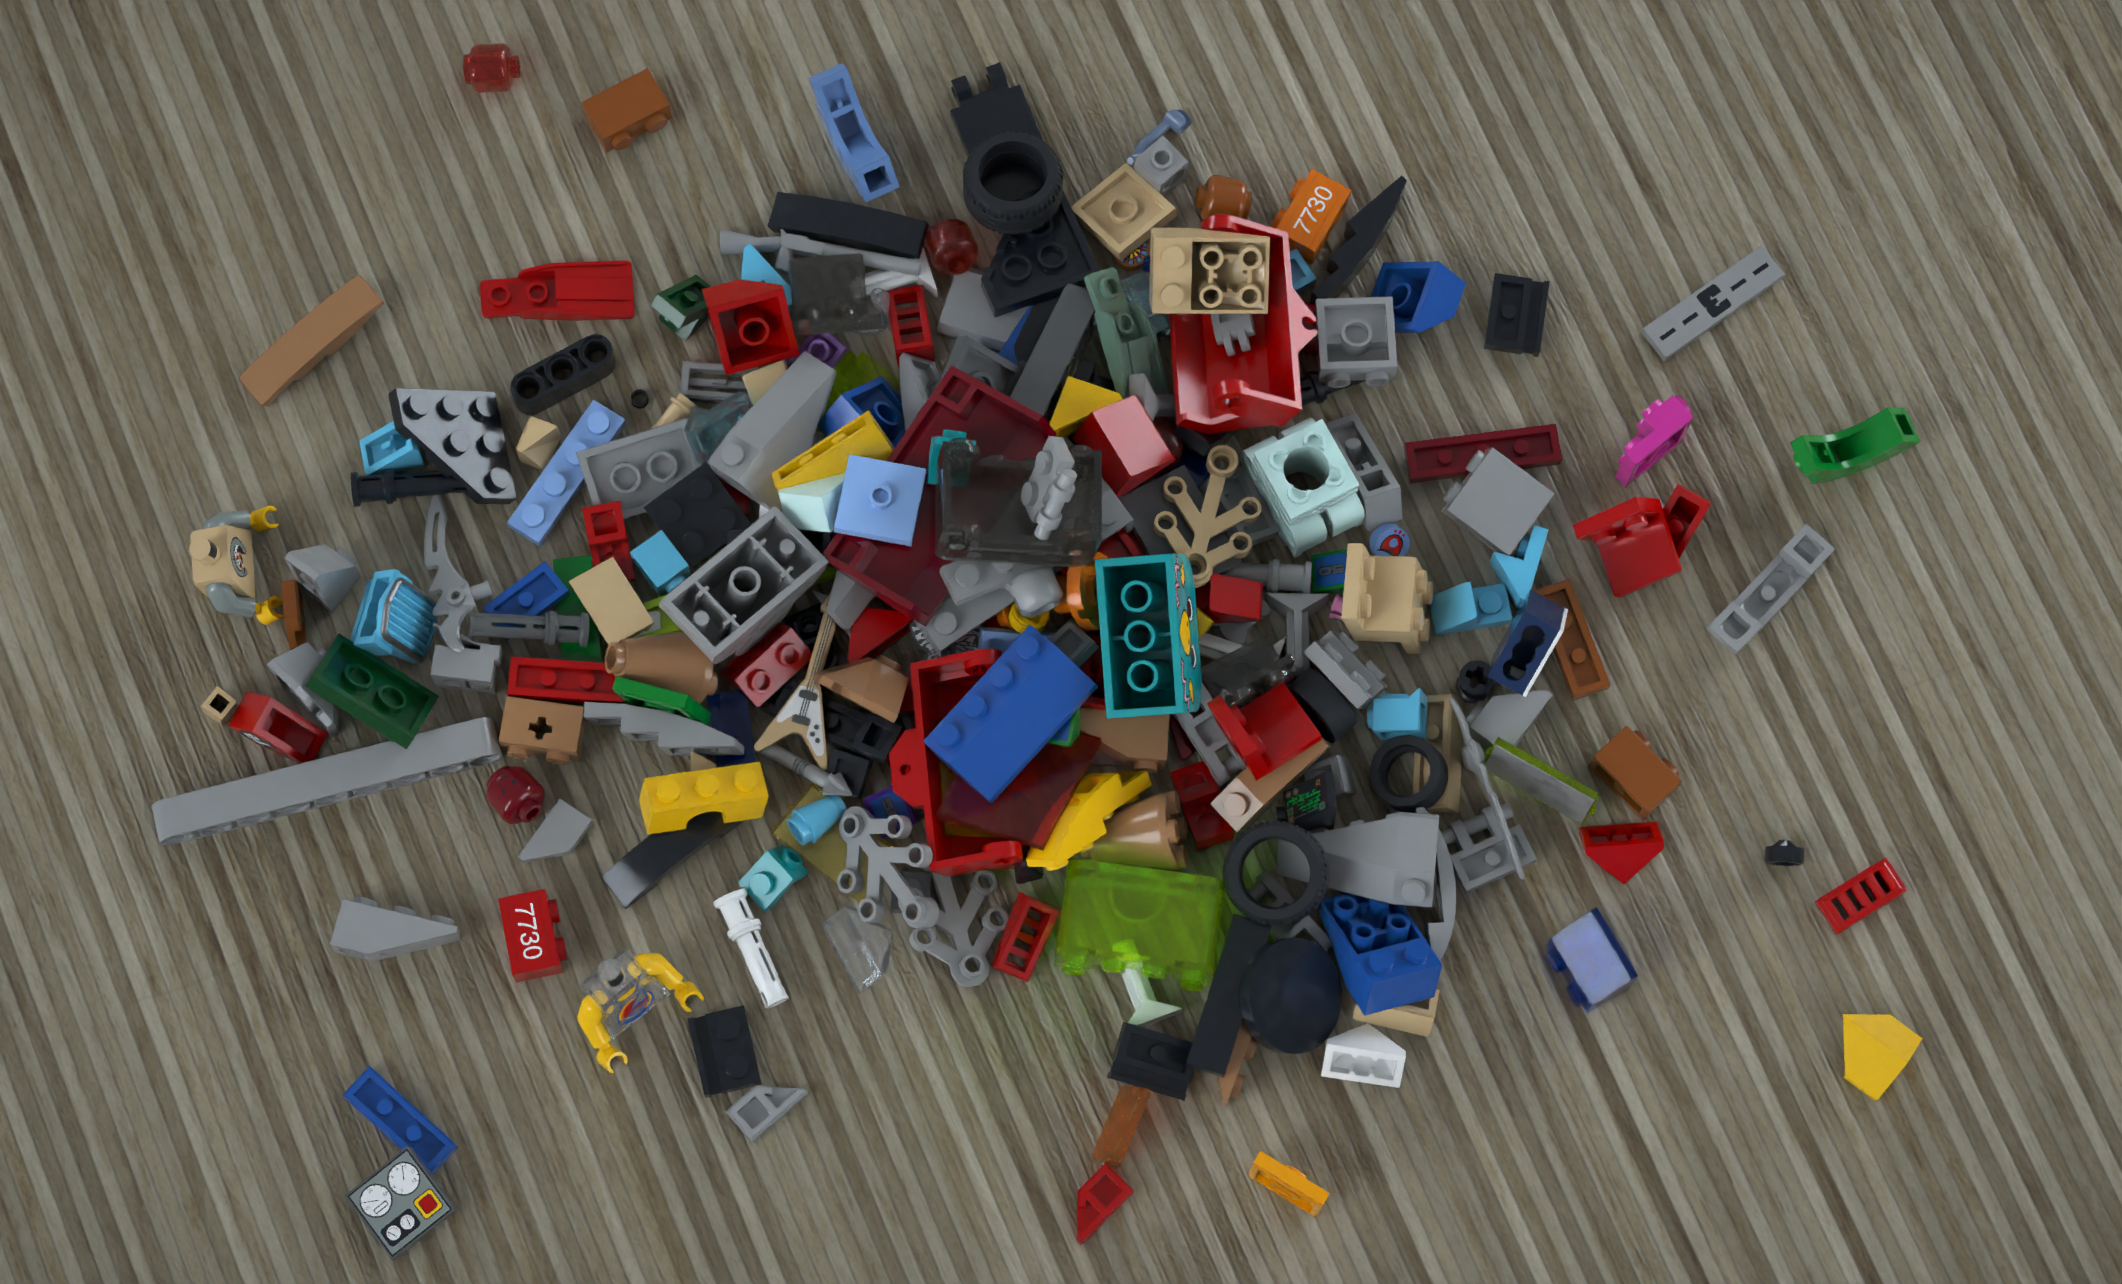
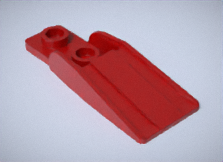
(563, 292)

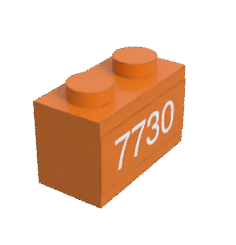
(1312, 214)

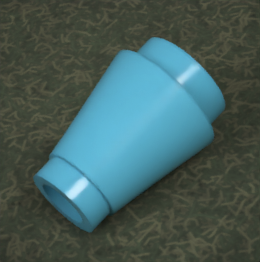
(814, 819)

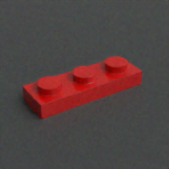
(561, 681)

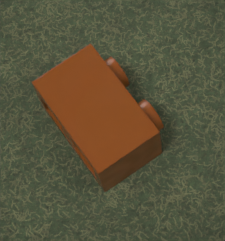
(627, 111)
(1635, 772)

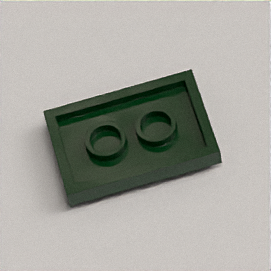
(372, 691)

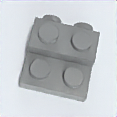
(1355, 340)
(1345, 669)

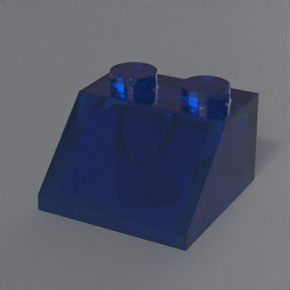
(1591, 961)

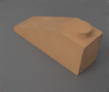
(1129, 740)
(1249, 799)

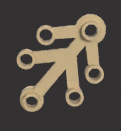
(1204, 523)

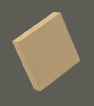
(1123, 211)

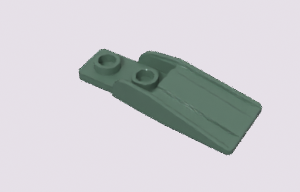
(1125, 334)

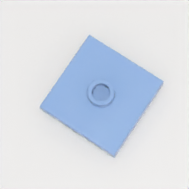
(880, 500)

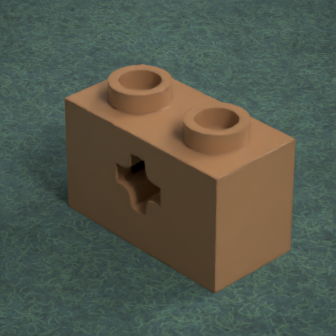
(526, 717)

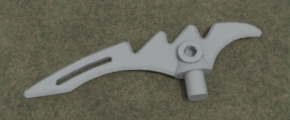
(456, 594)
(1472, 761)

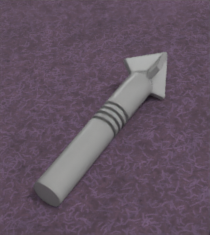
(831, 783)

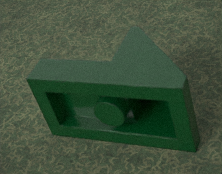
(683, 306)

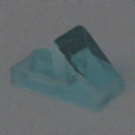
(708, 428)

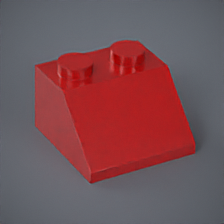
(750, 324)

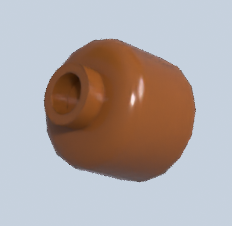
(1223, 196)

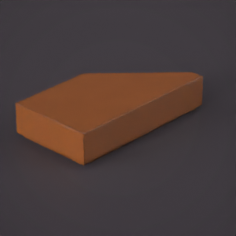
(293, 613)

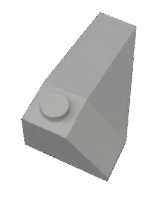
(775, 430)
(1375, 859)

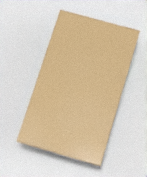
(611, 602)

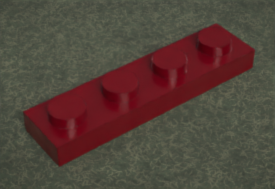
(1450, 455)

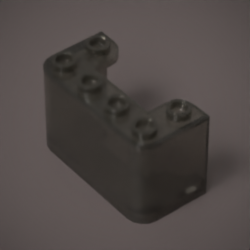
(983, 513)

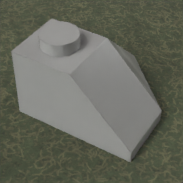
(293, 672)

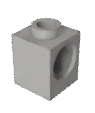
(1162, 166)

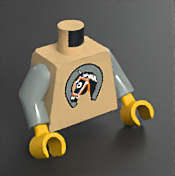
(225, 563)

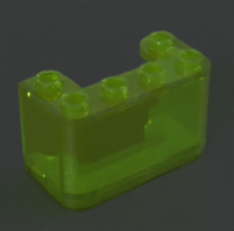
(1139, 922)

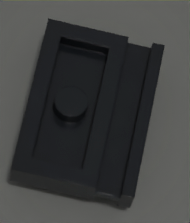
(1516, 315)
(724, 1051)
(1152, 1061)

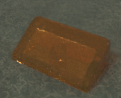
(1121, 1125)

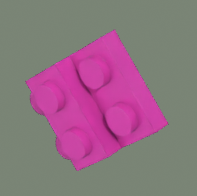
(1658, 433)

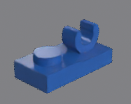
(530, 595)

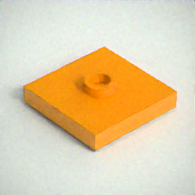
(1288, 1184)

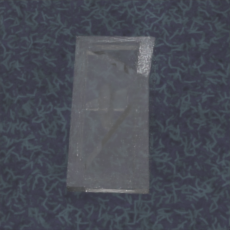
(860, 946)

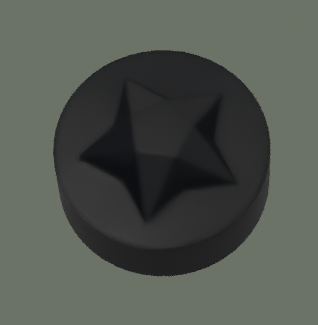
(1784, 854)

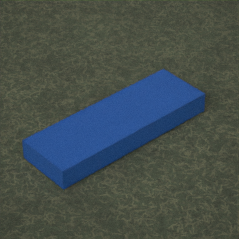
(399, 1119)

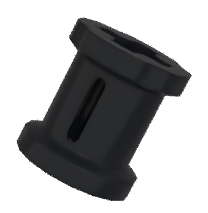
(1466, 692)

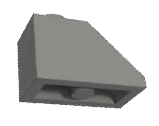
(1506, 717)

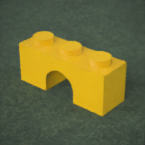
(675, 798)

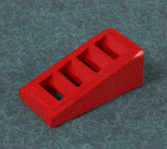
(916, 345)
(1890, 880)
(1012, 931)

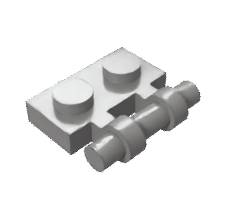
(1049, 486)
(1488, 859)

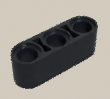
(554, 391)

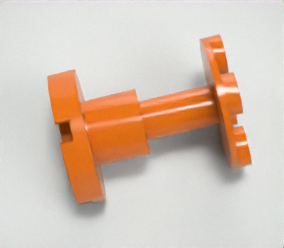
(1078, 596)

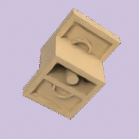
(1386, 599)

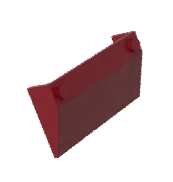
(910, 574)

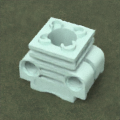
(1302, 513)

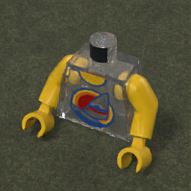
(622, 994)

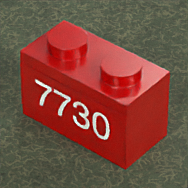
(531, 935)

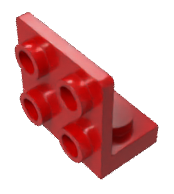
(1632, 544)
(1266, 729)

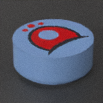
(1389, 541)

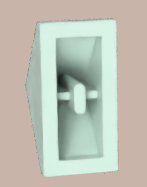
(813, 503)

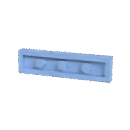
(563, 475)

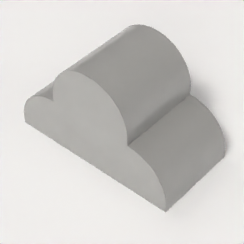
(745, 587)

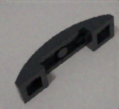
(845, 727)
(660, 854)

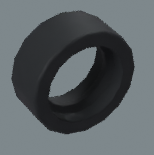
(1323, 704)
(1386, 757)

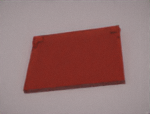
(1031, 802)

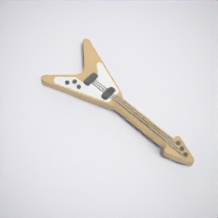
(804, 708)

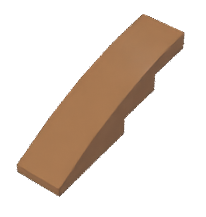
(311, 339)

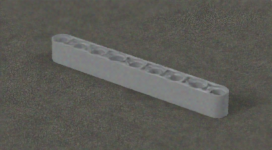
(325, 781)

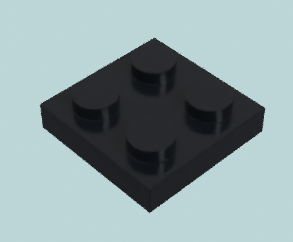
(697, 514)

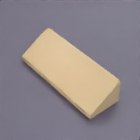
(1446, 737)

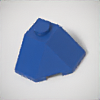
(1421, 293)

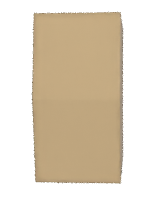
(212, 700)

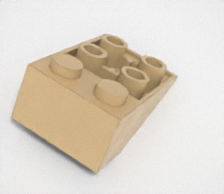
(1208, 272)

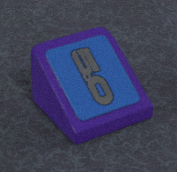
(888, 803)

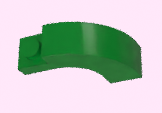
(1855, 448)

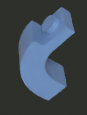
(851, 135)

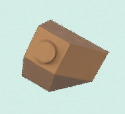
(869, 684)

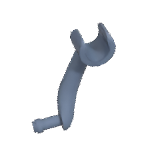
(1174, 119)

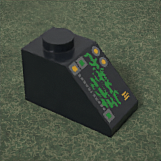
(1310, 803)

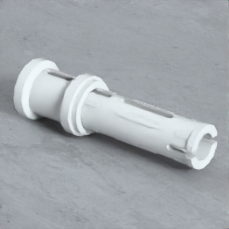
(745, 932)

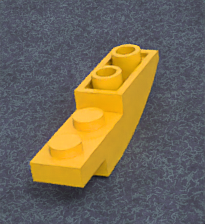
(1084, 816)

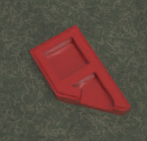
(1099, 1200)

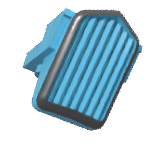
(395, 618)

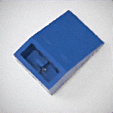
(1379, 952)

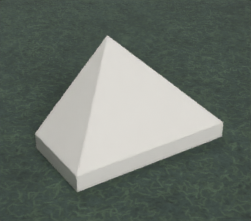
(1364, 1057)

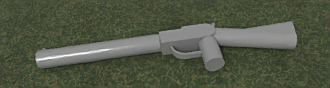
(792, 244)

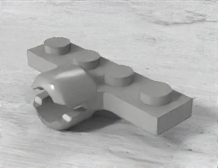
(1031, 586)

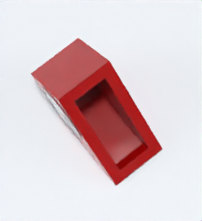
(277, 728)

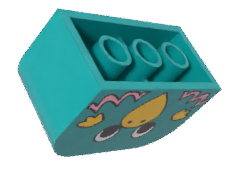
(1149, 635)

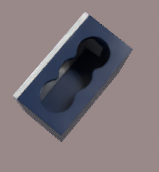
(1528, 643)

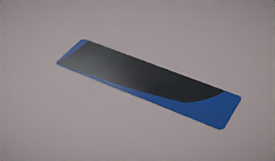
(1028, 331)

